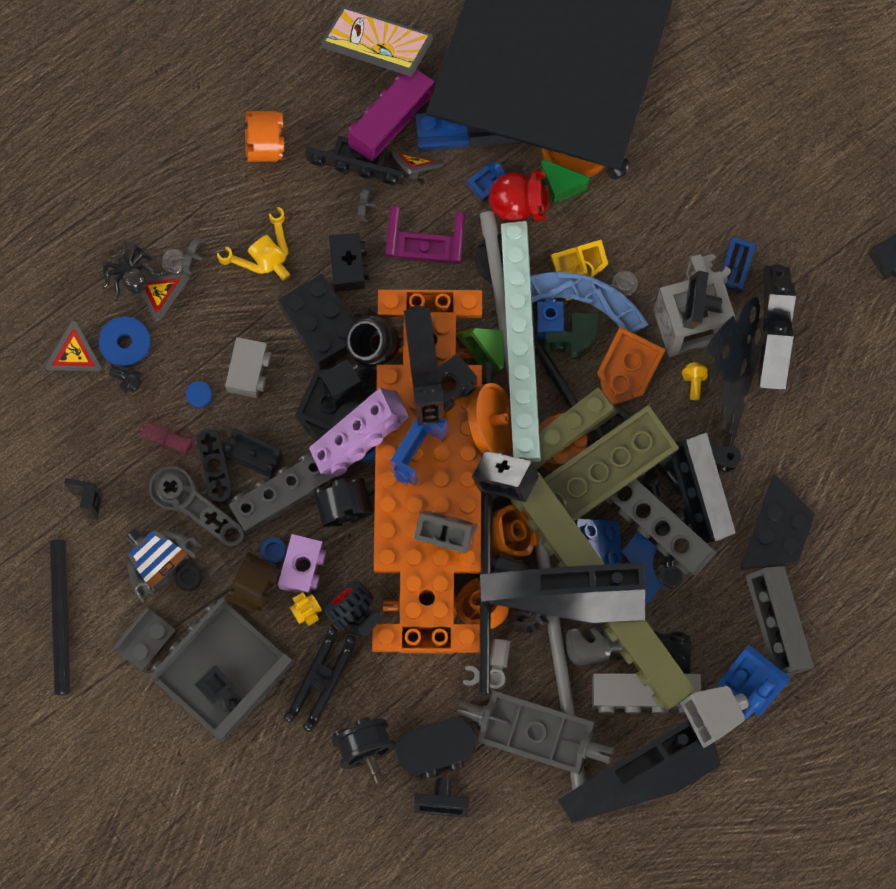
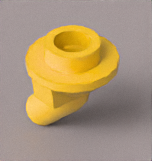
(695, 374)

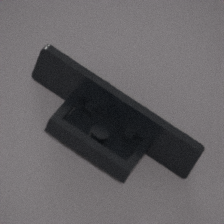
(347, 159)

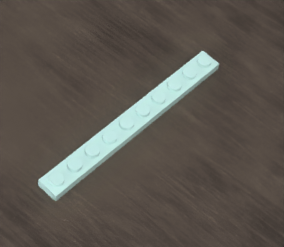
(520, 341)

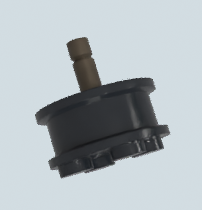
(364, 745)

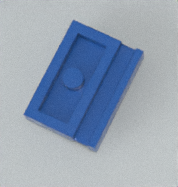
(439, 134)

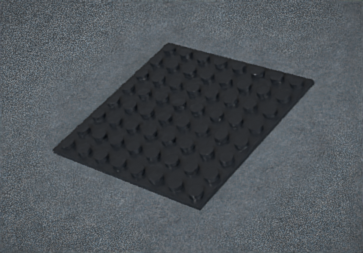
(552, 72)

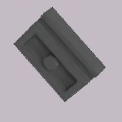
(144, 639)

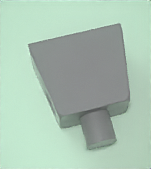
(714, 713)

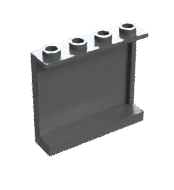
(237, 650)

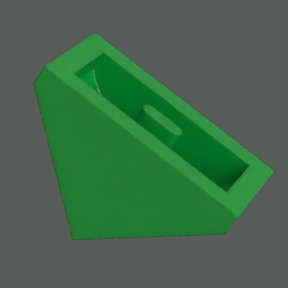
(563, 182)

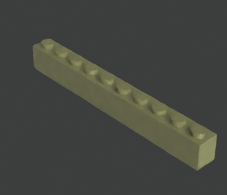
(635, 637)

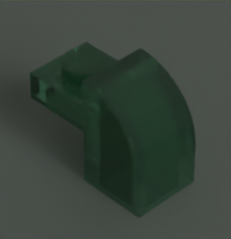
(579, 340)

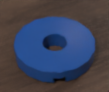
(120, 328)

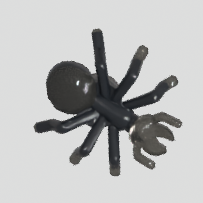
(128, 269)

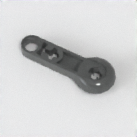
(190, 502)

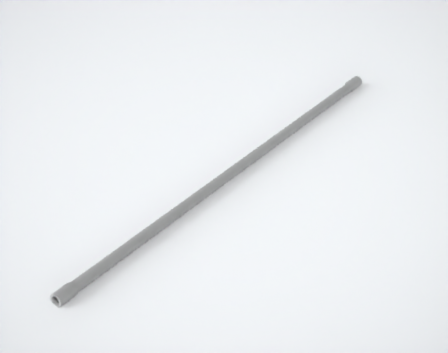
(490, 233)

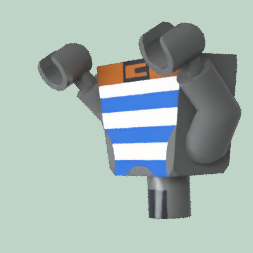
(156, 558)

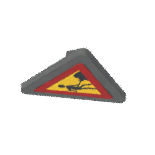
(414, 164)
(161, 293)
(72, 353)

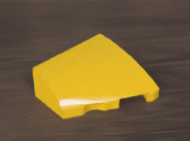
(582, 260)

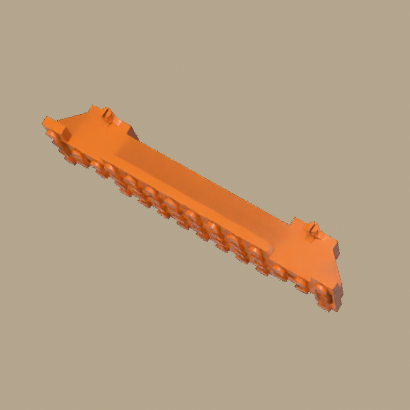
(442, 487)

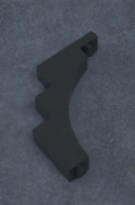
(424, 366)

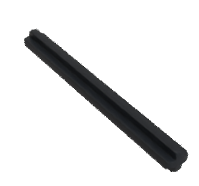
(60, 617)

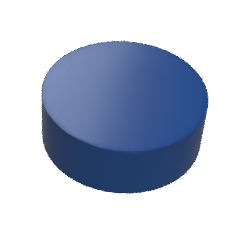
(199, 394)
(273, 550)

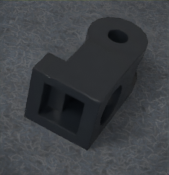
(726, 457)

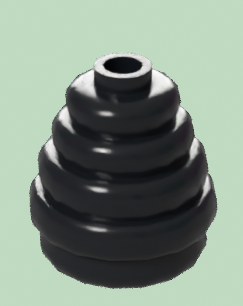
(372, 341)

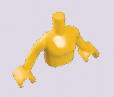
(265, 252)

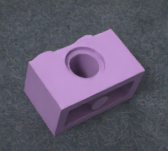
(301, 549)

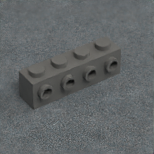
(278, 495)
(779, 620)

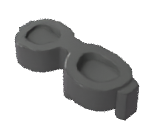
(363, 203)
(194, 246)

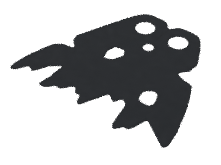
(735, 384)

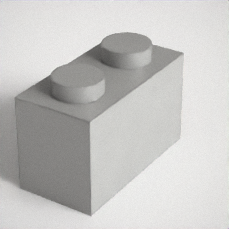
(247, 368)

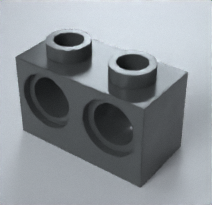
(445, 531)

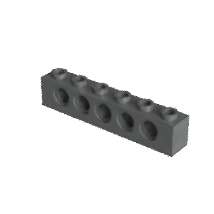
(699, 551)

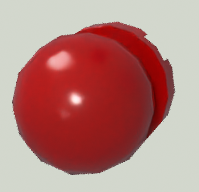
(517, 197)

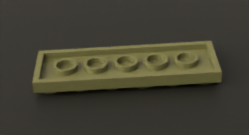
(611, 463)

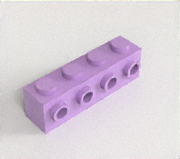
(359, 432)

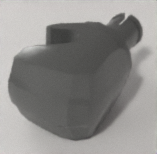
(585, 653)

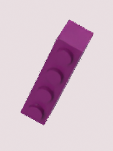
(390, 114)

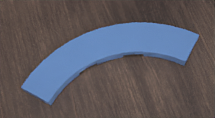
(589, 291)

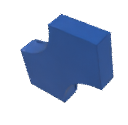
(643, 551)

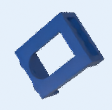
(410, 445)

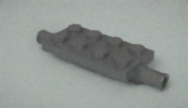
(536, 732)

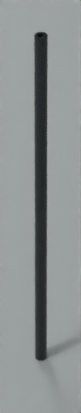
(486, 540)

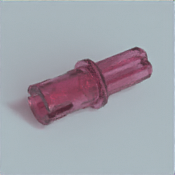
(166, 438)

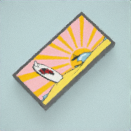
(377, 41)

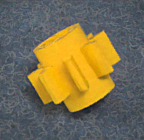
(305, 609)

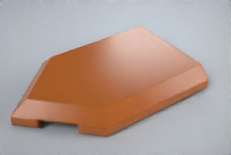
(628, 366)

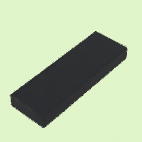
(364, 623)

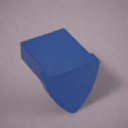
(484, 179)

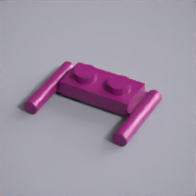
(424, 246)

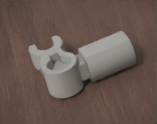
(498, 661)

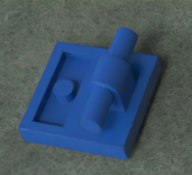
(755, 679)

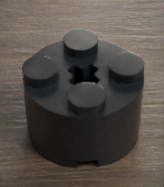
(343, 502)

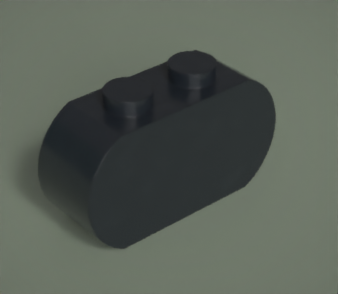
(436, 748)

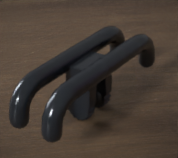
(321, 679)

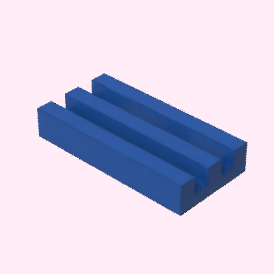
(731, 284)

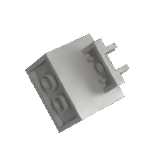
(672, 302)

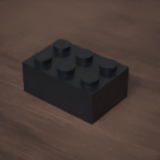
(318, 320)

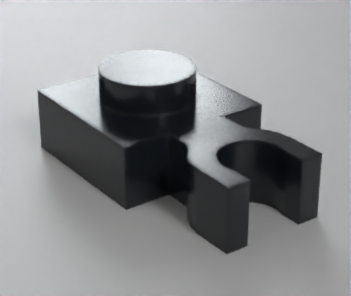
(215, 687)

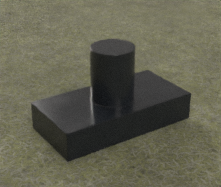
(698, 300)
(441, 802)

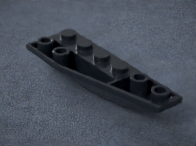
(573, 592)
(645, 775)

